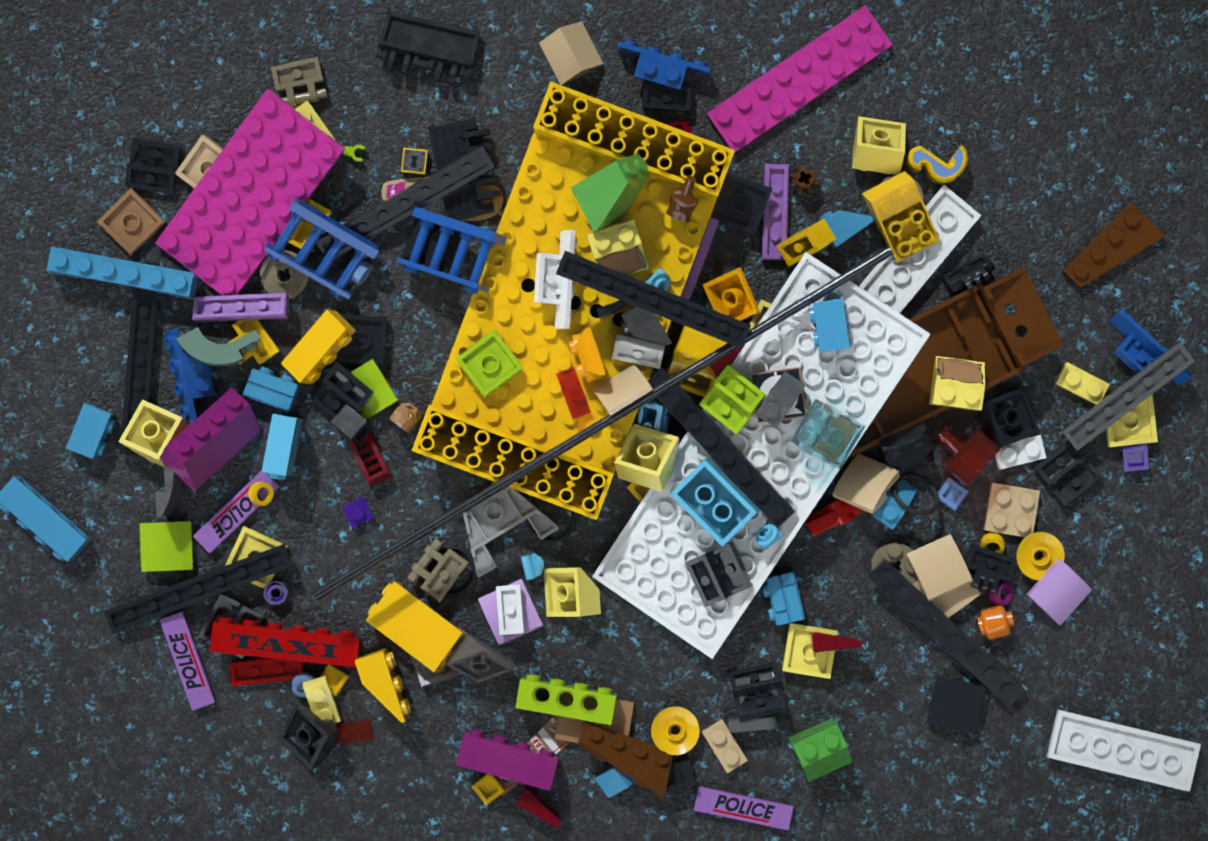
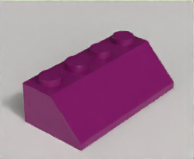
(211, 440)
(507, 760)

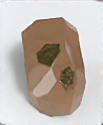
(406, 416)

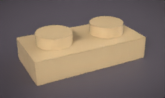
(724, 745)

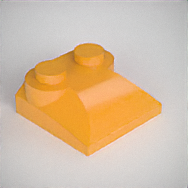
(732, 295)
(591, 363)

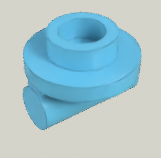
(659, 279)
(768, 536)
(532, 565)

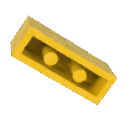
(318, 347)

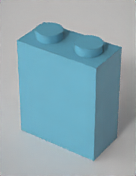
(281, 446)

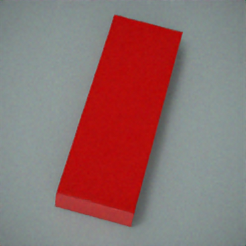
(263, 670)

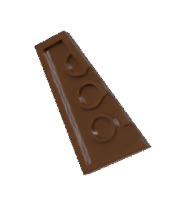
(1117, 242)
(628, 755)

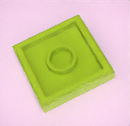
(489, 363)

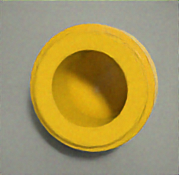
(253, 491)
(993, 537)

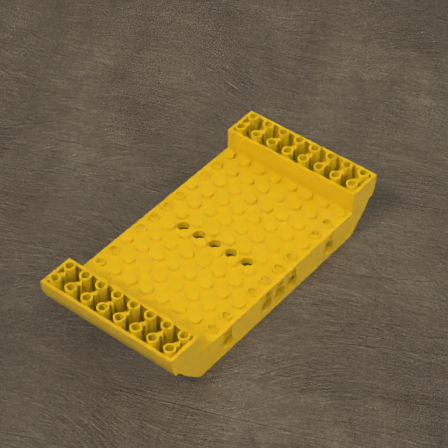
(529, 412)

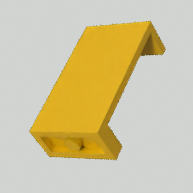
(414, 626)

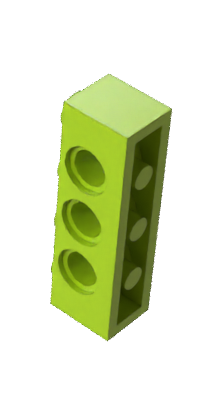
(529, 701)

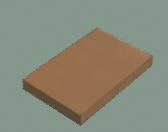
(569, 728)

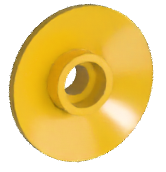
(1040, 541)
(675, 743)

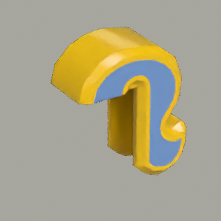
(935, 168)

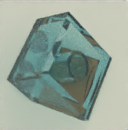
(827, 433)

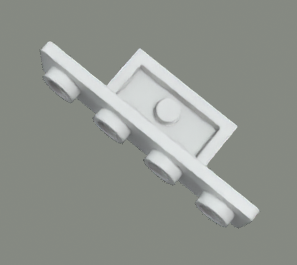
(554, 288)

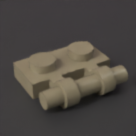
(297, 75)
(443, 575)

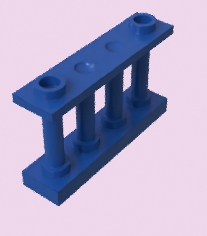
(321, 224)
(447, 228)

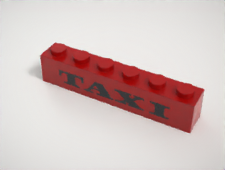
(284, 643)

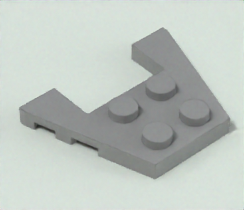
(496, 517)

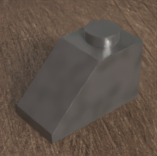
(644, 326)
(780, 399)

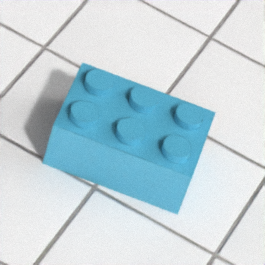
(715, 501)

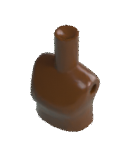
(683, 201)

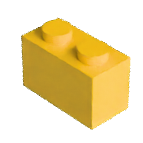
(807, 240)

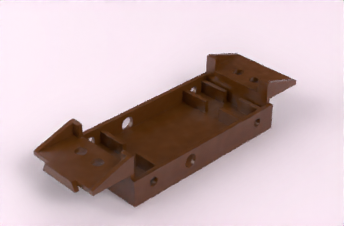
(970, 329)

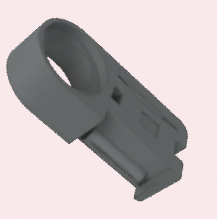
(761, 723)

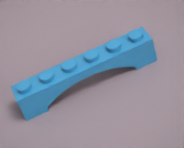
(122, 272)

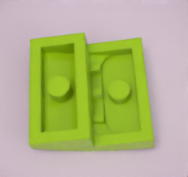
(383, 394)
(733, 400)
(166, 546)

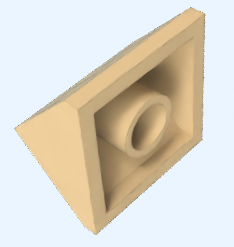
(570, 52)

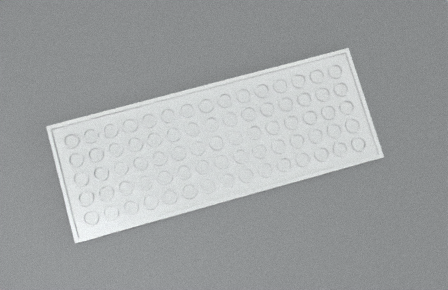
(652, 549)

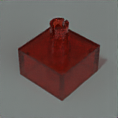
(966, 455)

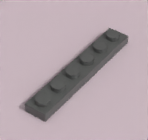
(1128, 396)

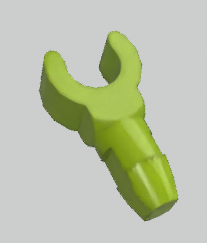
(350, 152)

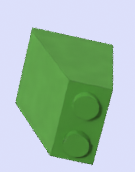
(611, 191)
(821, 749)

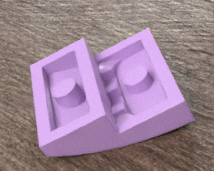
(1059, 591)
(530, 615)

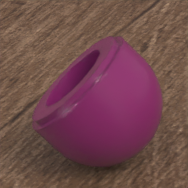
(996, 599)

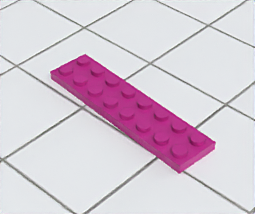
(799, 79)

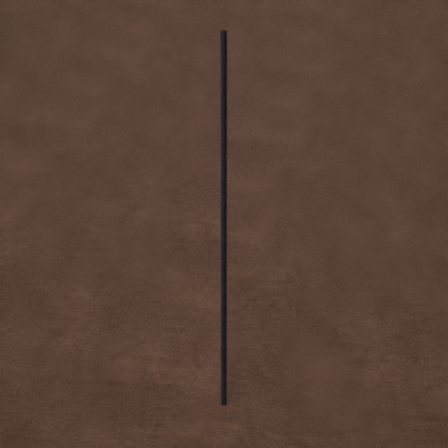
(599, 425)

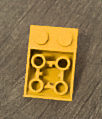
(901, 216)
(688, 350)
(379, 677)

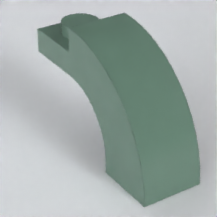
(217, 354)

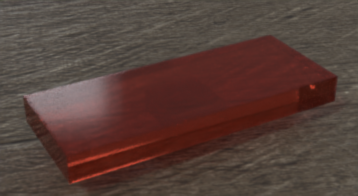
(573, 393)
(354, 731)

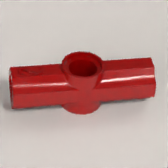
(834, 514)

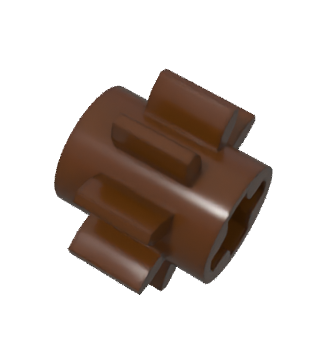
(805, 172)

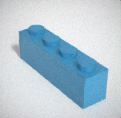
(43, 519)

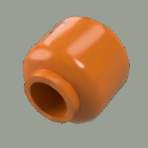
(995, 622)

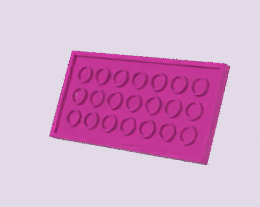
(249, 194)

